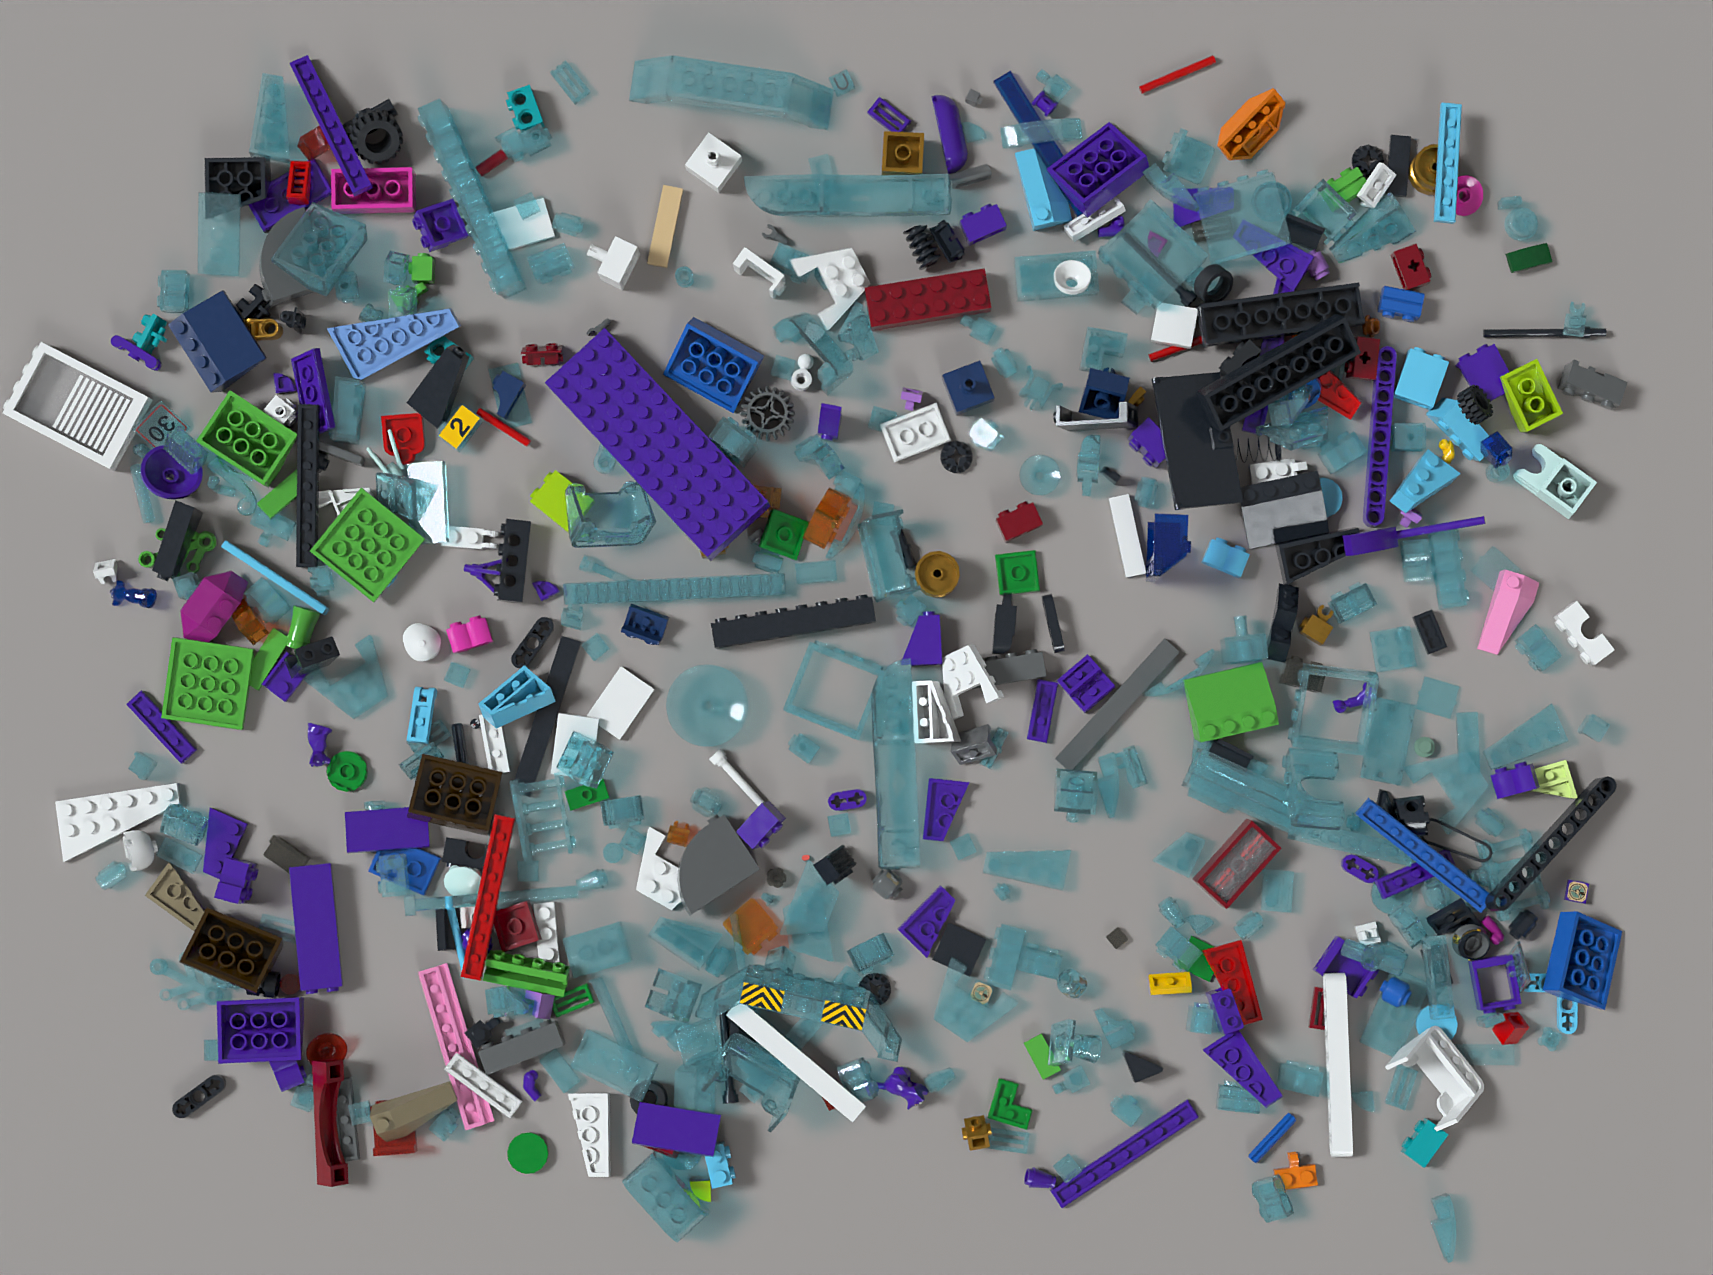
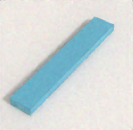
(1447, 163)
(275, 577)

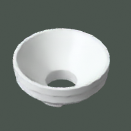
(1075, 271)

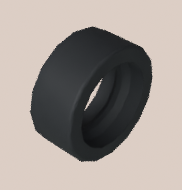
(1206, 277)

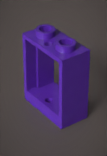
(1489, 1007)

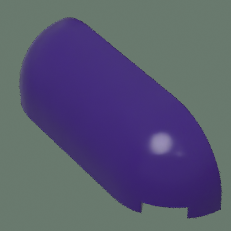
(950, 132)

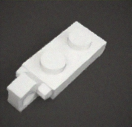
(1275, 470)

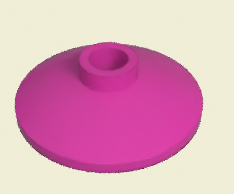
(1472, 195)

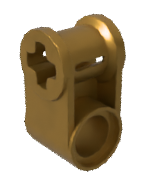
(260, 327)

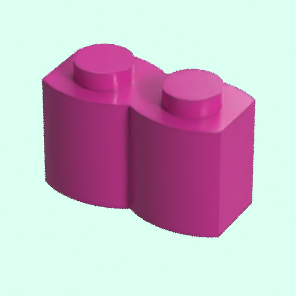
(469, 635)

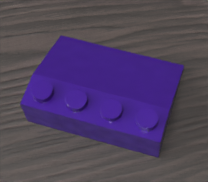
(1099, 169)
(260, 1030)

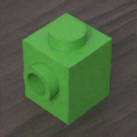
(422, 269)

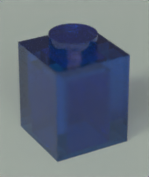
(1496, 450)

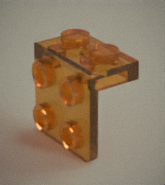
(754, 926)

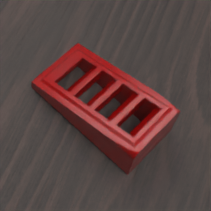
(299, 195)

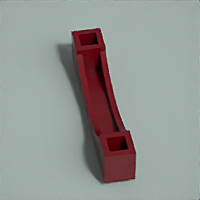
(330, 1163)

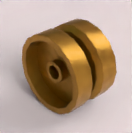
(1423, 170)
(928, 582)

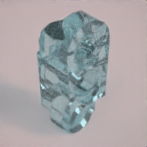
(1088, 463)

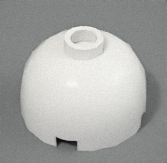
(139, 849)

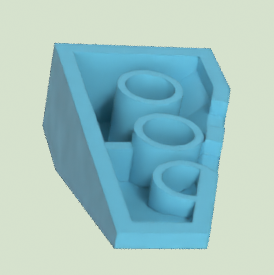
(1043, 196)

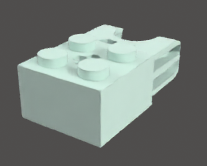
(1554, 476)

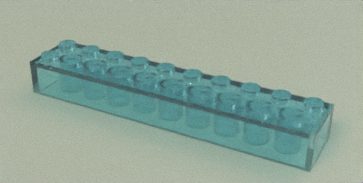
(471, 199)

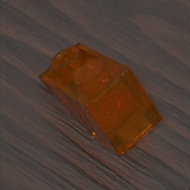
(249, 622)

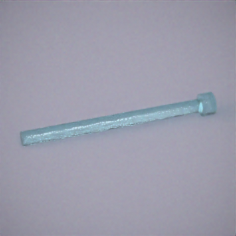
(413, 905)

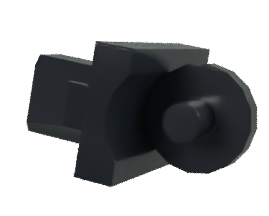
(248, 309)

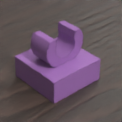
(911, 396)
(1413, 515)

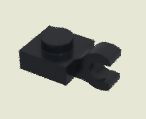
(480, 1032)

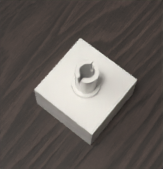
(713, 162)
(616, 262)

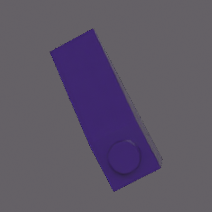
(829, 421)

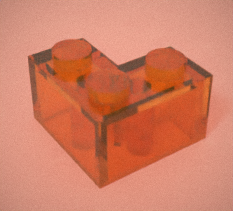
(827, 518)

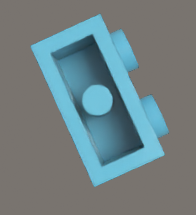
(718, 1167)

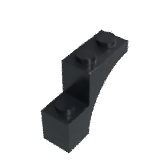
(1282, 622)

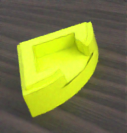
(702, 1189)

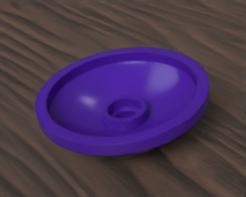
(158, 466)

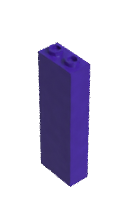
(316, 928)

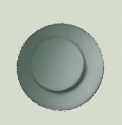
(1424, 747)

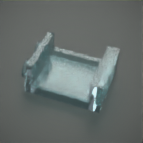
(1326, 209)

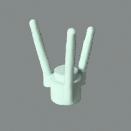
(390, 468)

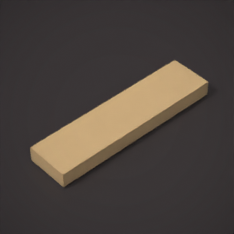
(665, 226)

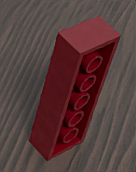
(927, 299)

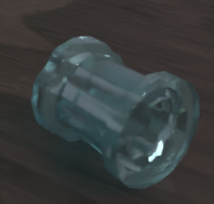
(684, 283)

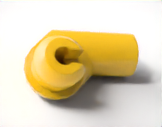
(1448, 450)

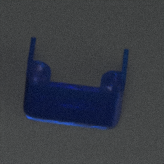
(1166, 544)

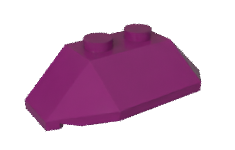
(211, 605)

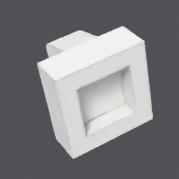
(104, 569)
(1367, 933)

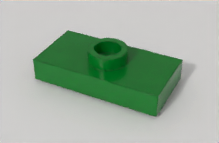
(585, 795)

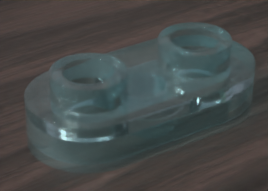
(601, 456)

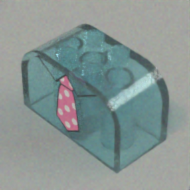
(665, 1196)

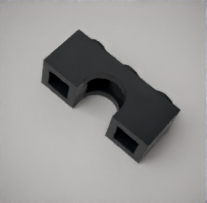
(457, 854)

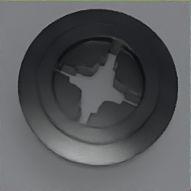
(1361, 153)
(950, 464)
(877, 979)

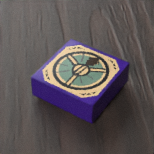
(1576, 891)

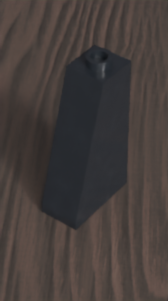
(439, 388)
(176, 540)

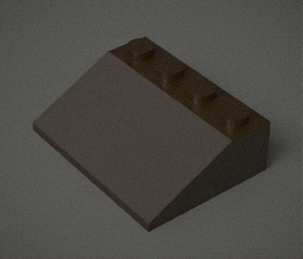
(454, 794)
(232, 950)

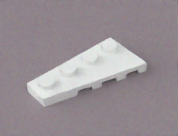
(593, 1126)

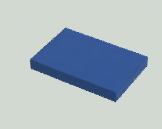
(420, 866)

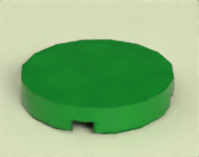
(347, 771)
(527, 1152)

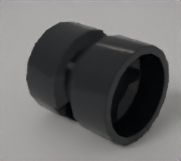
(270, 986)

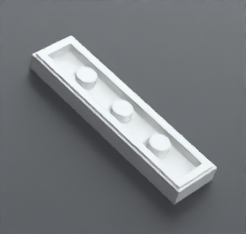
(1127, 536)
(483, 1085)

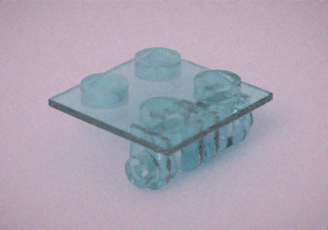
(1393, 649)

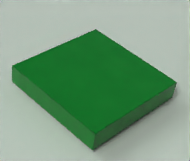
(783, 534)
(1017, 572)

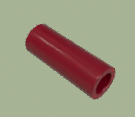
(491, 162)

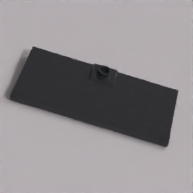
(1197, 456)

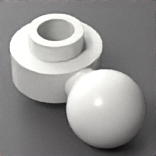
(805, 362)

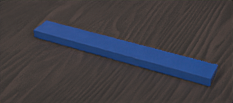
(1423, 854)

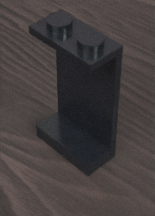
(1127, 419)

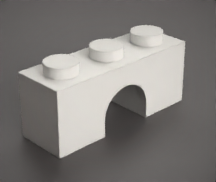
(1570, 622)

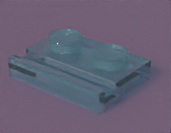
(1277, 890)

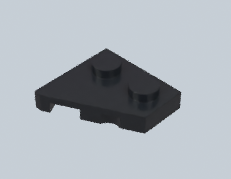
(1452, 917)

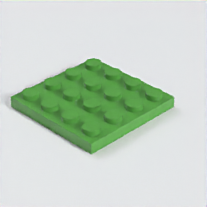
(367, 545)
(207, 683)

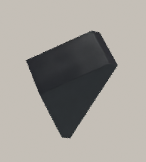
(1140, 1068)

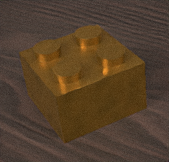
(902, 153)

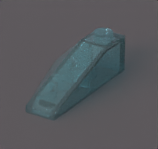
(1375, 228)

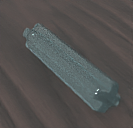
(142, 495)

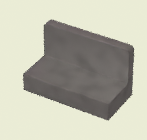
(974, 745)

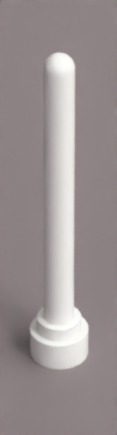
(721, 760)

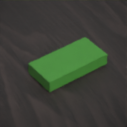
(1039, 1052)

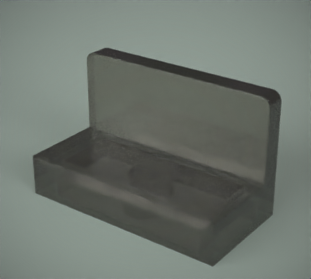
(285, 854)

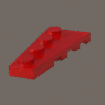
(1233, 973)

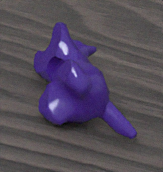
(901, 1085)

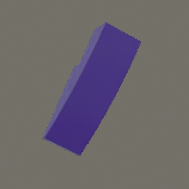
(1370, 541)

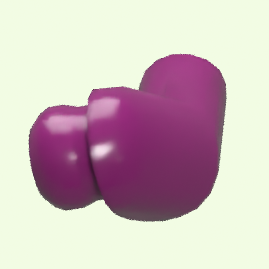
(1497, 935)

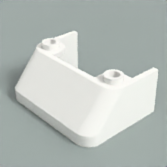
(1446, 1070)

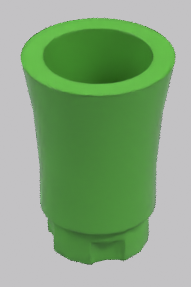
(302, 626)

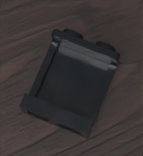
(312, 657)

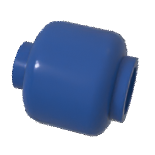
(1395, 992)

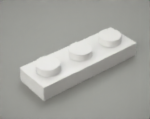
(1082, 225)
(494, 746)
(546, 920)

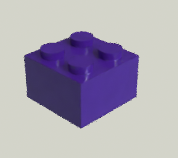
(1148, 441)

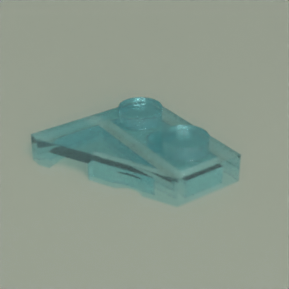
(1181, 854)

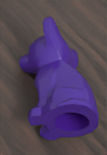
(317, 740)

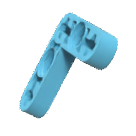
(1560, 1019)

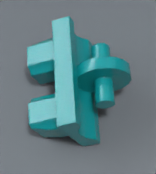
(152, 333)

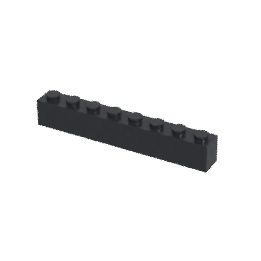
(793, 622)

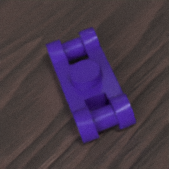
(136, 352)

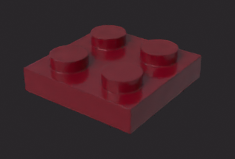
(516, 926)

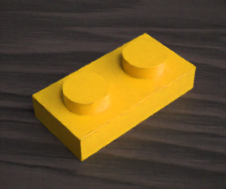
(1170, 983)

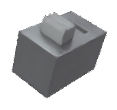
(973, 98)

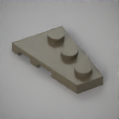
(175, 897)

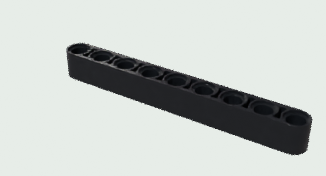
(1542, 846)

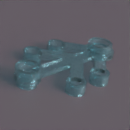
(189, 983)

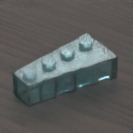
(270, 126)

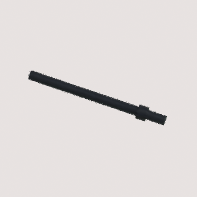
(1588, 332)

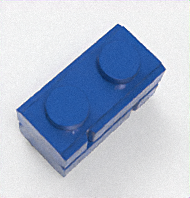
(1400, 303)

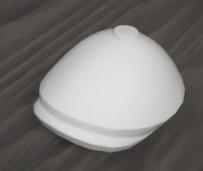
(421, 642)

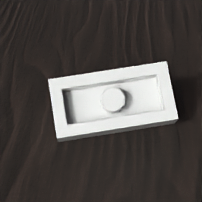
(1376, 185)

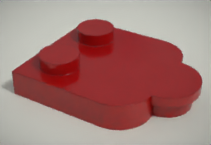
(408, 435)

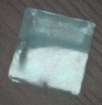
(680, 998)

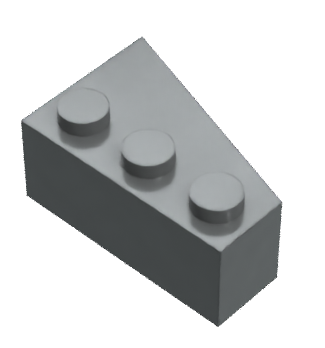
(1592, 385)

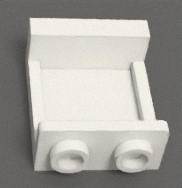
(747, 258)

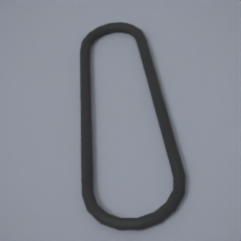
(1457, 852)

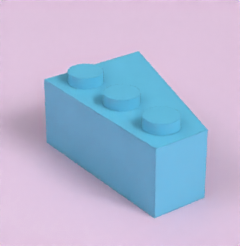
(1424, 480)

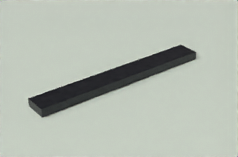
(307, 484)
(546, 716)

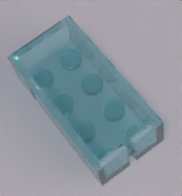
(1036, 275)

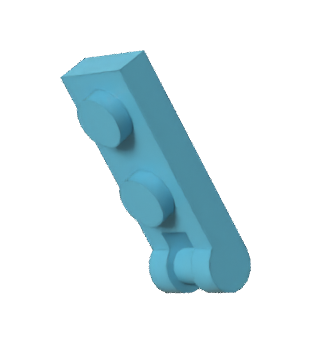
(421, 715)

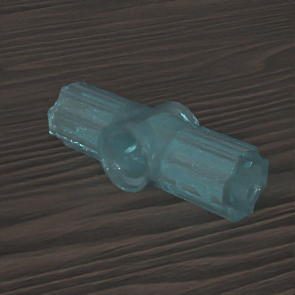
(1373, 957)

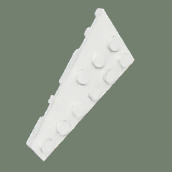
(101, 817)

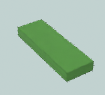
(280, 496)
(267, 657)

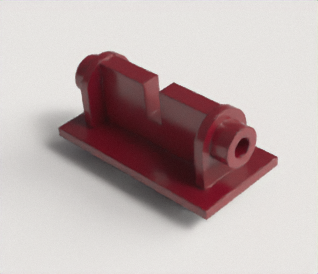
(549, 352)

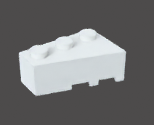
(932, 715)

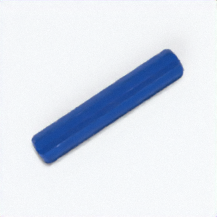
(1272, 1137)

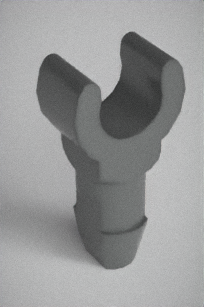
(775, 235)
(597, 329)

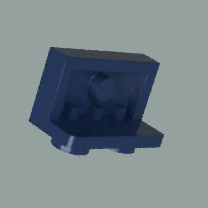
(645, 625)

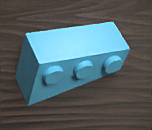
(1461, 432)
(516, 698)

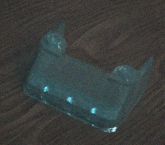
(885, 556)
(757, 1070)

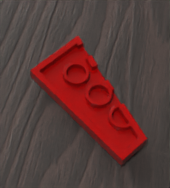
(1338, 395)

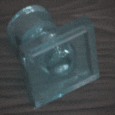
(1067, 1044)

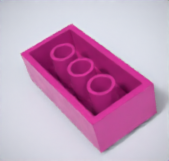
(391, 193)

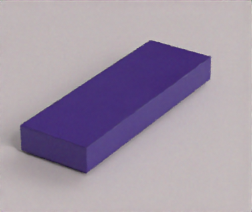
(1042, 711)

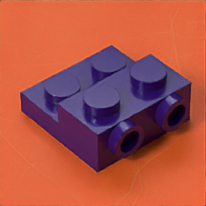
(439, 225)

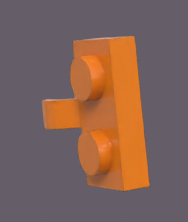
(1295, 1175)

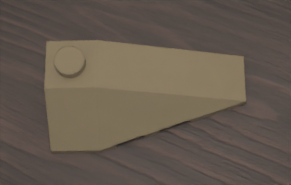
(408, 1112)

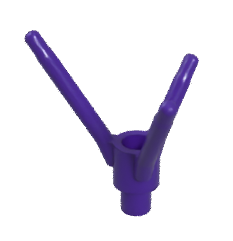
(480, 570)

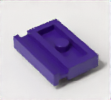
(280, 681)

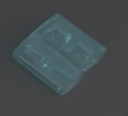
(397, 494)

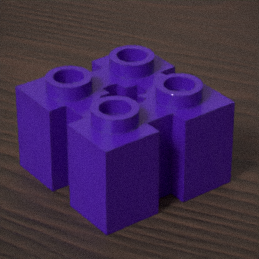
(236, 880)

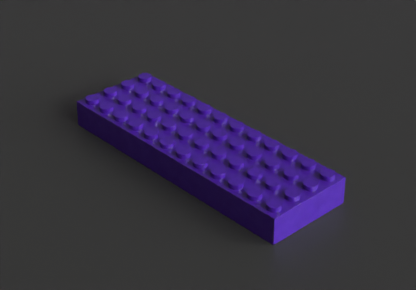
(657, 444)

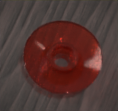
(336, 1047)

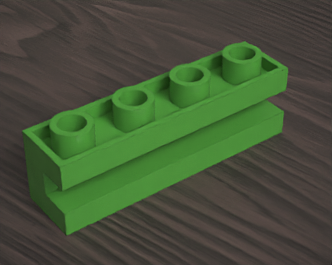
(526, 973)

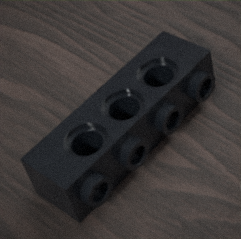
(522, 531)

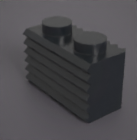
(835, 865)

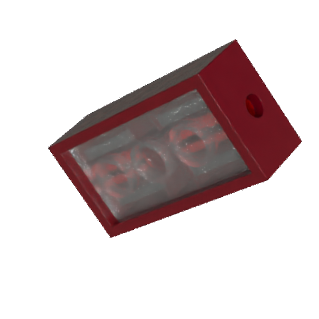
(1236, 863)

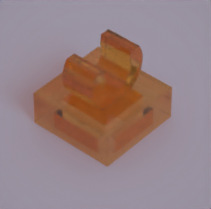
(678, 835)

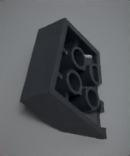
(239, 176)

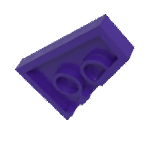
(926, 921)

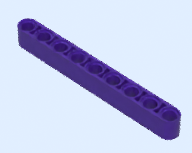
(1375, 446)

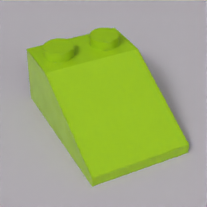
(1530, 396)

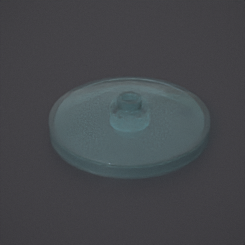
(687, 705)

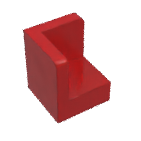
(1512, 1029)

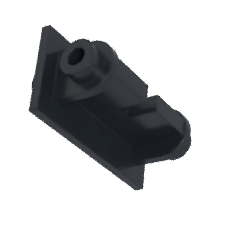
(951, 248)
(294, 319)

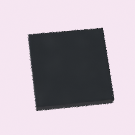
(961, 945)

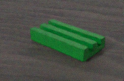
(588, 993)

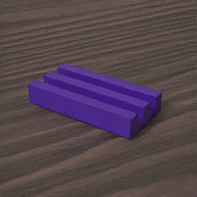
(875, 107)

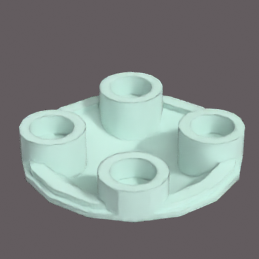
(462, 880)

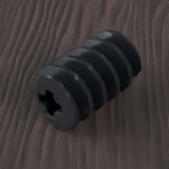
(922, 246)

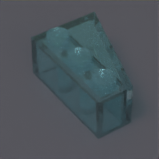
(347, 410)
(685, 941)

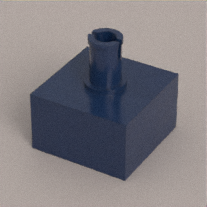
(968, 387)
(1103, 393)

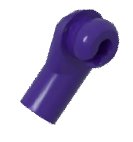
(1114, 227)
(529, 1084)

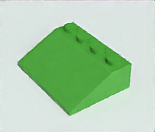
(248, 439)
(1230, 702)

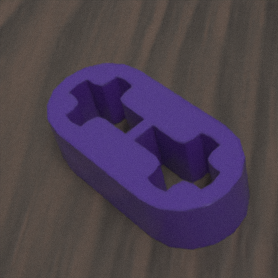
(847, 805)
(1357, 872)

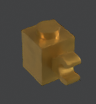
(1315, 627)

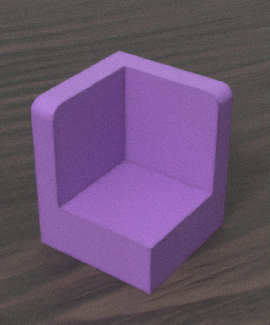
(542, 1004)

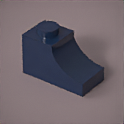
(509, 391)

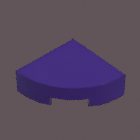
(283, 384)
(545, 589)

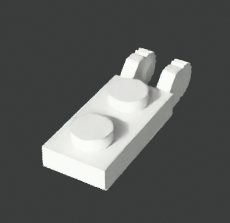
(470, 538)

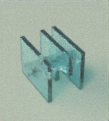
(1408, 437)

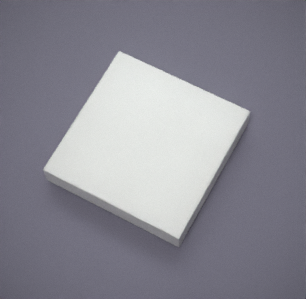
(1174, 325)

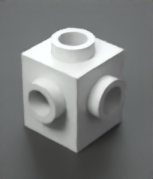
(277, 406)

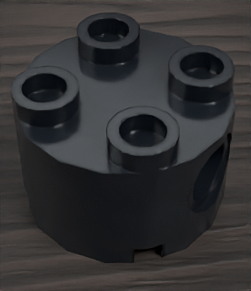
(1411, 813)

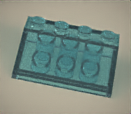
(320, 248)

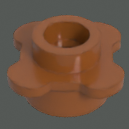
(1371, 326)

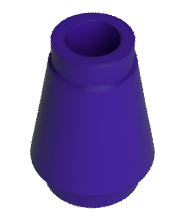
(1039, 1179)

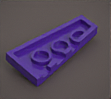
(1242, 1064)

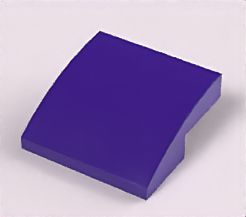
(1086, 683)

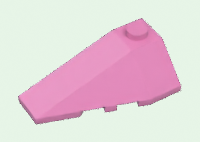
(1509, 604)

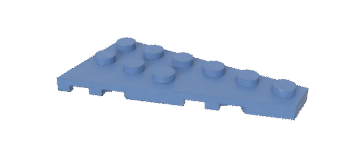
(381, 342)

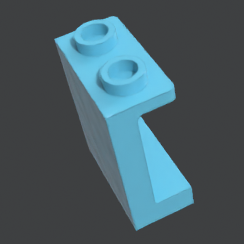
(1421, 378)

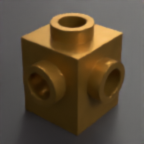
(976, 1132)

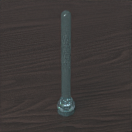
(588, 564)
(738, 944)

